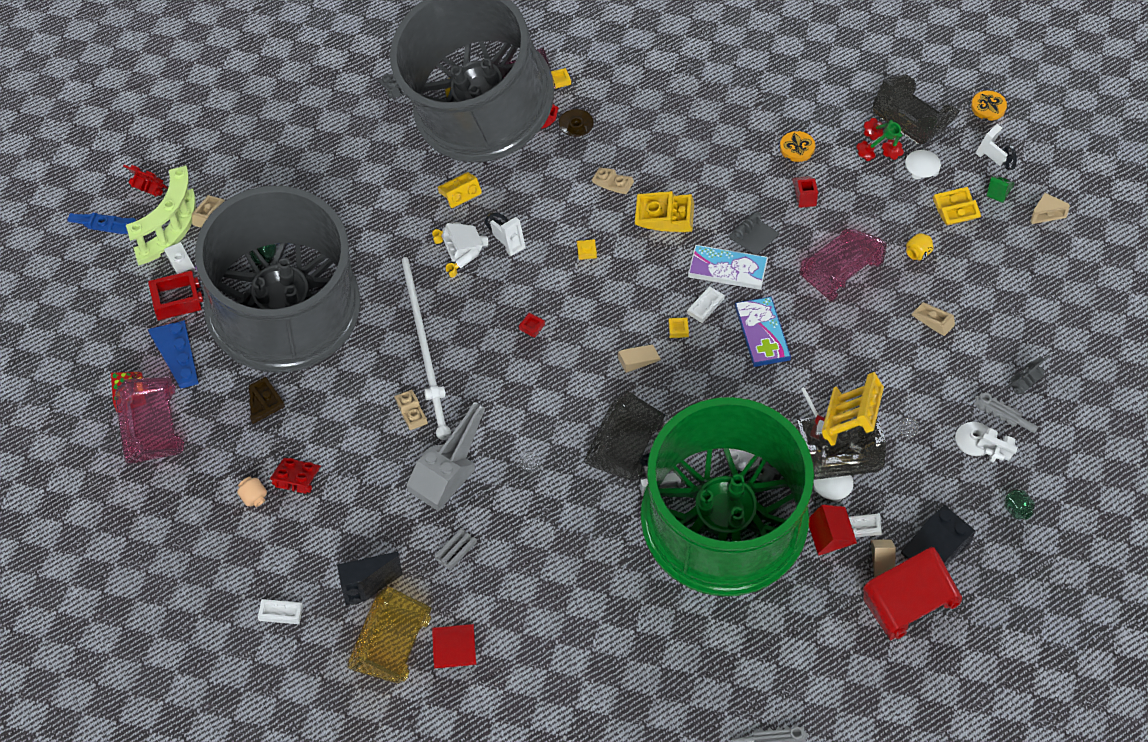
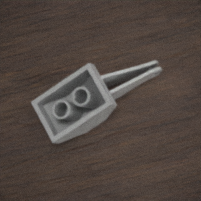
(445, 466)

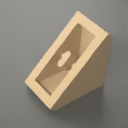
(1049, 209)
(882, 556)

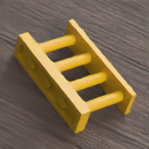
(865, 413)

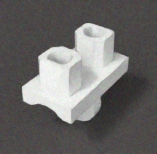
(995, 447)

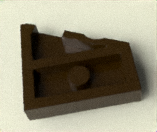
(263, 400)

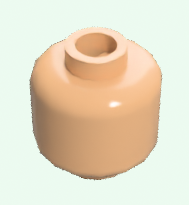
(252, 492)

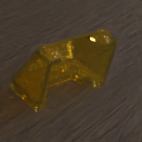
(389, 636)

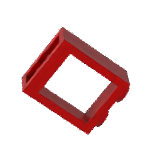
(177, 307)

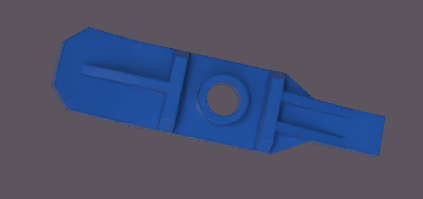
(111, 224)

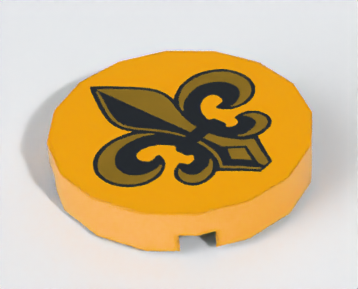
(989, 105)
(797, 146)

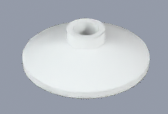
(967, 441)

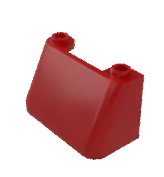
(910, 592)

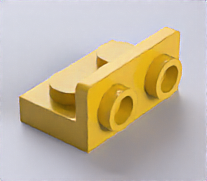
(460, 189)

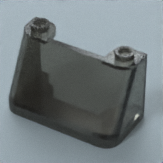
(916, 118)
(624, 436)

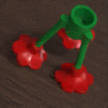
(873, 130)

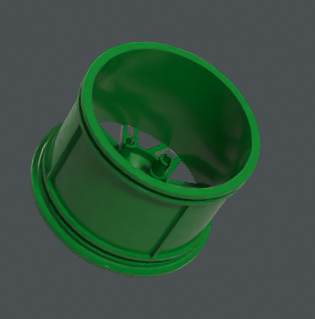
(727, 503)

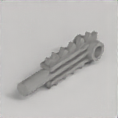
(998, 409)
(795, 734)

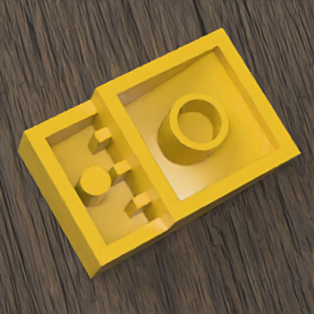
(665, 212)

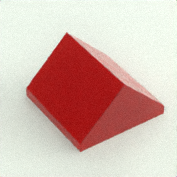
(831, 529)

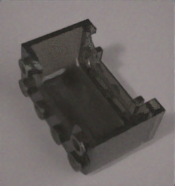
(852, 453)

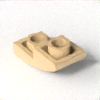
(610, 180)
(411, 410)

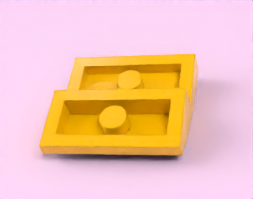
(956, 206)

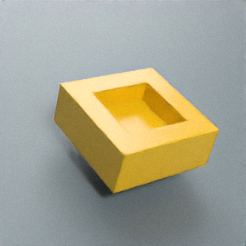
(561, 78)
(586, 249)
(678, 327)

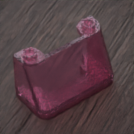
(841, 260)
(147, 419)

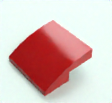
(454, 646)

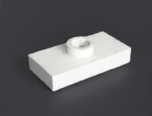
(179, 259)
(705, 304)
(866, 525)
(280, 611)

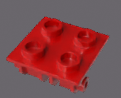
(145, 181)
(294, 474)

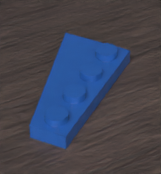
(176, 351)

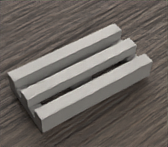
(442, 553)

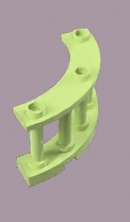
(177, 206)

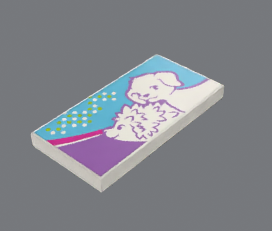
(728, 267)

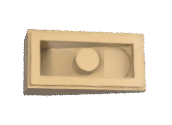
(203, 211)
(934, 318)
(638, 357)

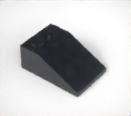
(943, 532)
(368, 576)

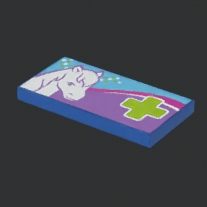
(762, 331)

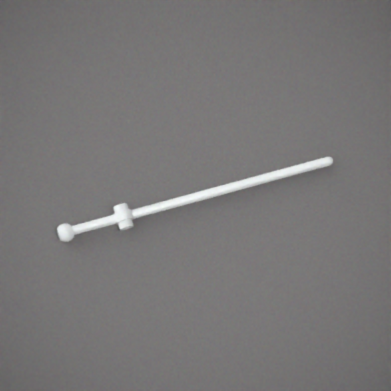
(433, 393)

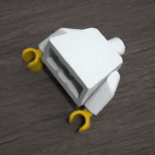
(461, 242)

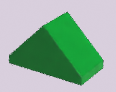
(999, 188)

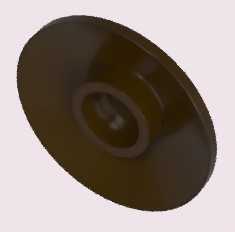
(576, 122)

